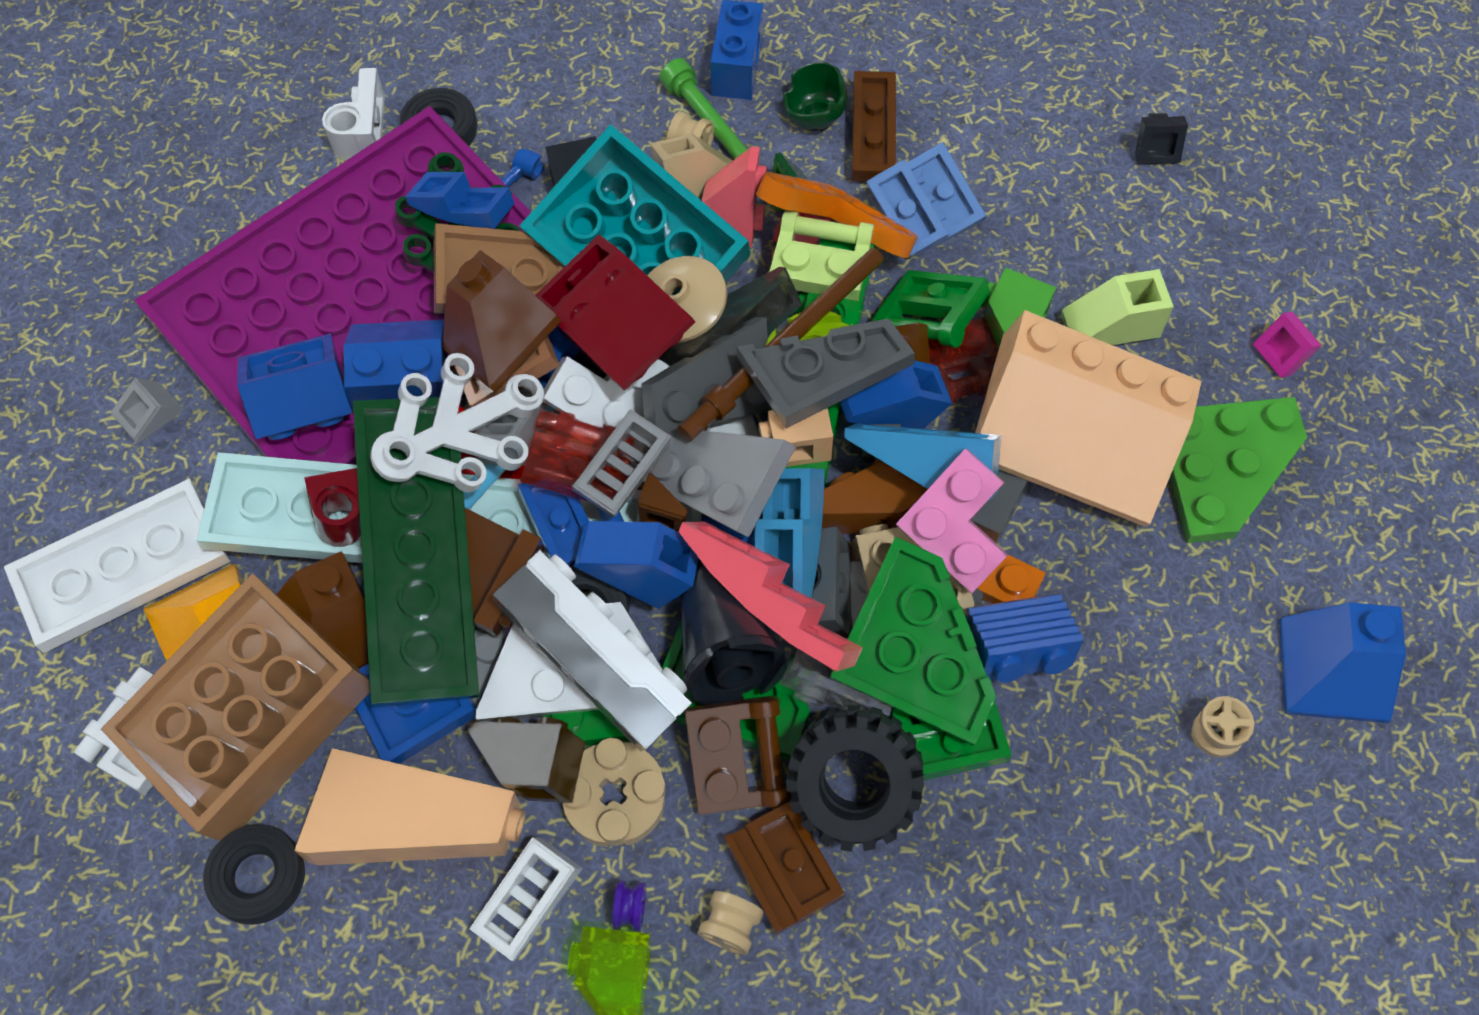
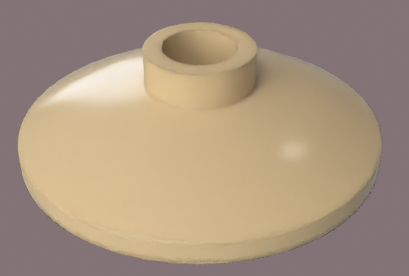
(701, 294)

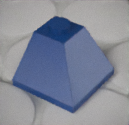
(1343, 661)

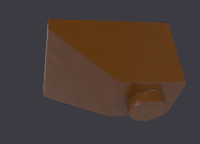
(493, 319)
(333, 603)

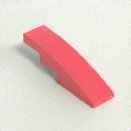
(757, 584)

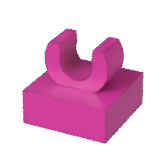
(1287, 344)

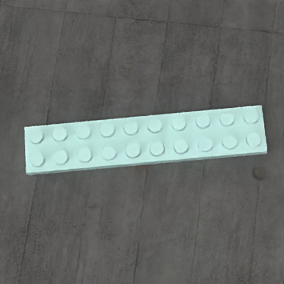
(266, 509)

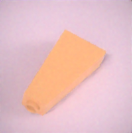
(404, 813)

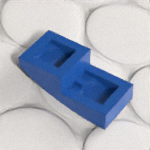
(453, 200)

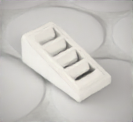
(554, 891)

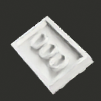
(112, 566)

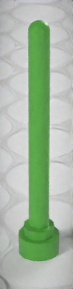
(681, 80)

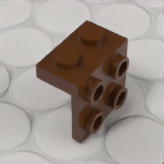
(493, 559)

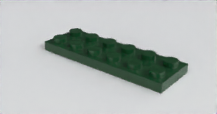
(413, 572)

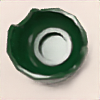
(815, 96)

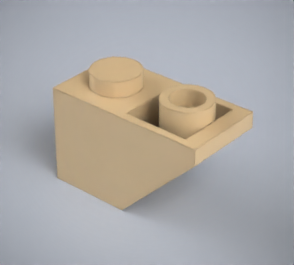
(689, 160)

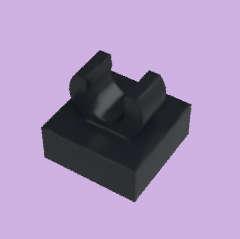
(1161, 139)

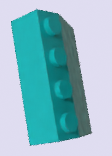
(636, 208)

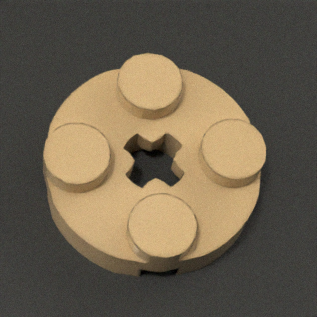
(615, 823)

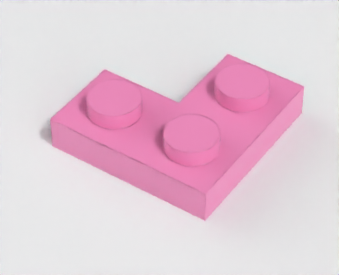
(943, 522)

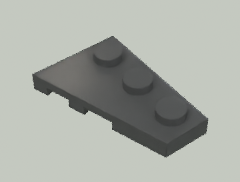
(821, 371)
(678, 389)

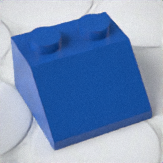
(384, 353)
(293, 387)

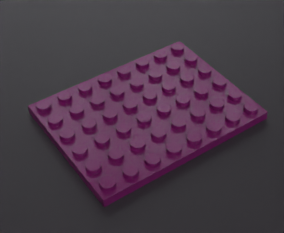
(313, 272)

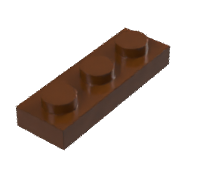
(873, 123)

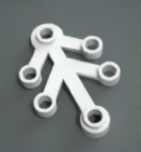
(453, 429)

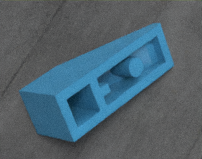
(924, 452)

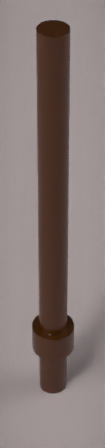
(721, 400)

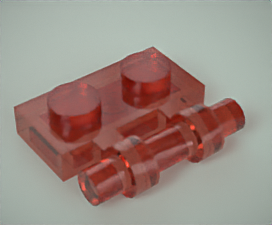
(973, 355)
(558, 463)

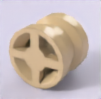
(684, 124)
(1231, 718)
(730, 922)

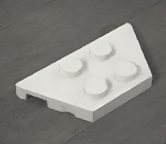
(531, 685)

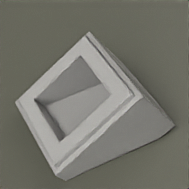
(145, 408)

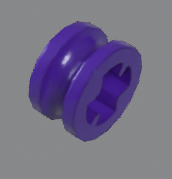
(629, 906)

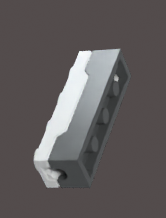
(591, 650)

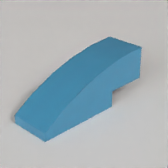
(794, 525)

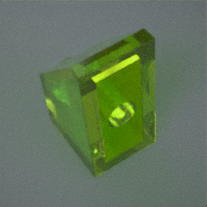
(611, 969)

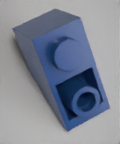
(906, 398)
(638, 559)

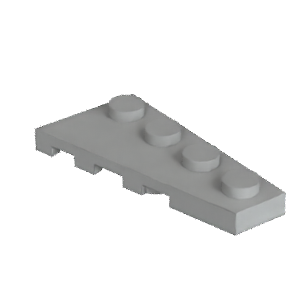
(722, 474)

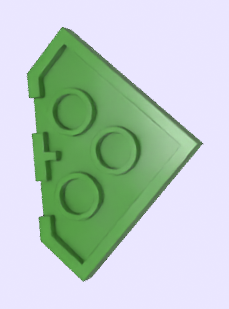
(1232, 463)

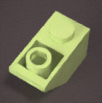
(1122, 309)

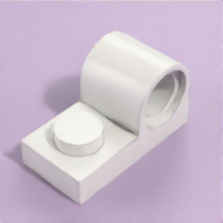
(356, 123)

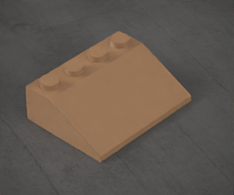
(237, 710)

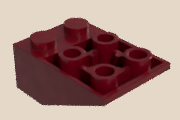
(614, 312)

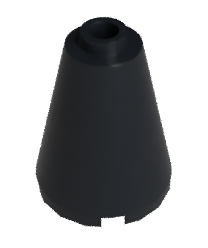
(725, 645)

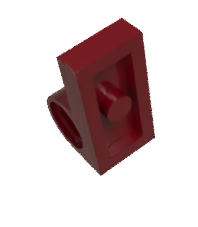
(334, 493)

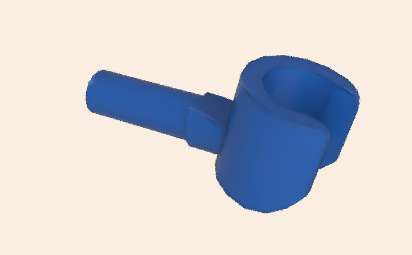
(524, 163)

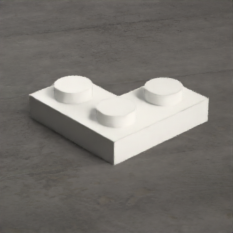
(593, 398)

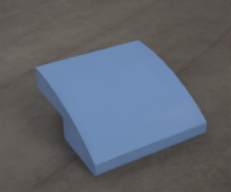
(927, 198)

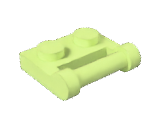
(819, 266)

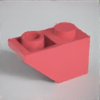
(733, 193)

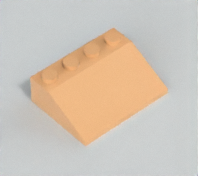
(1087, 417)

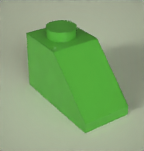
(1011, 297)

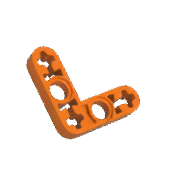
(829, 201)

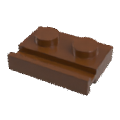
(784, 868)

